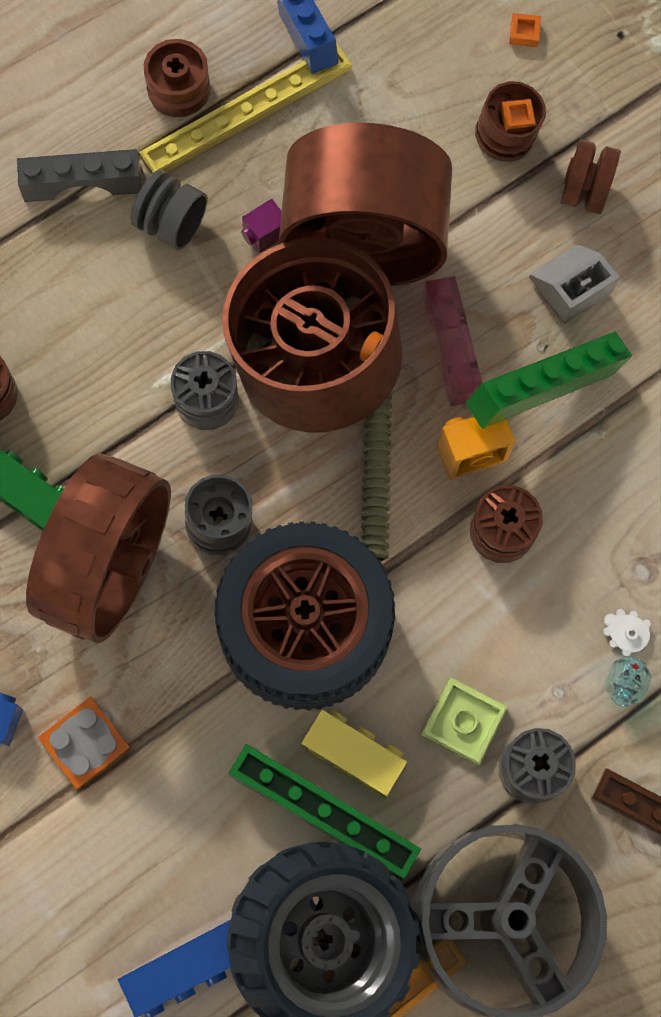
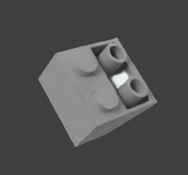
(575, 281)

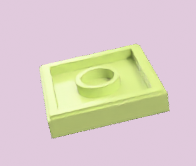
(464, 721)

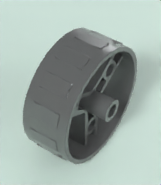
(516, 921)

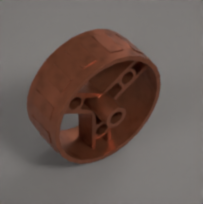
(97, 547)

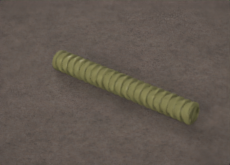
(376, 480)

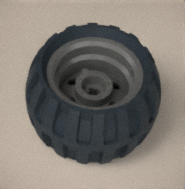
(380, 926)

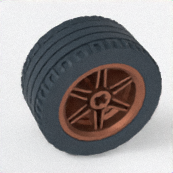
(329, 563)

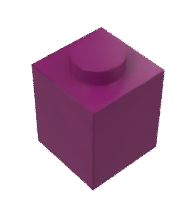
(262, 225)

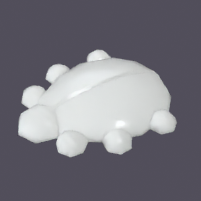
(627, 631)

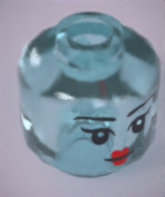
(628, 681)

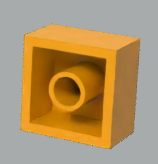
(470, 448)

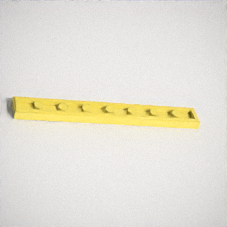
(239, 114)

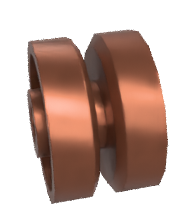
(177, 77)
(591, 177)

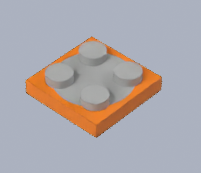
(84, 743)

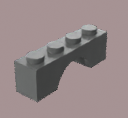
(47, 176)

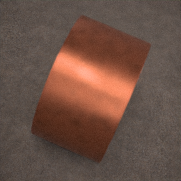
(374, 191)
(300, 293)

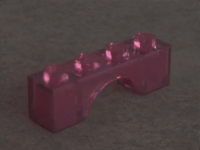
(449, 321)

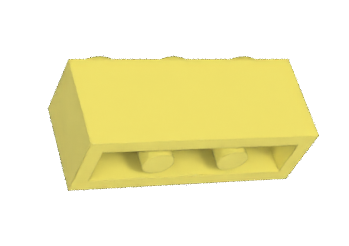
(354, 752)

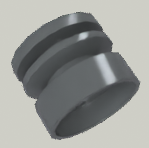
(169, 209)
(209, 406)
(218, 497)
(517, 766)

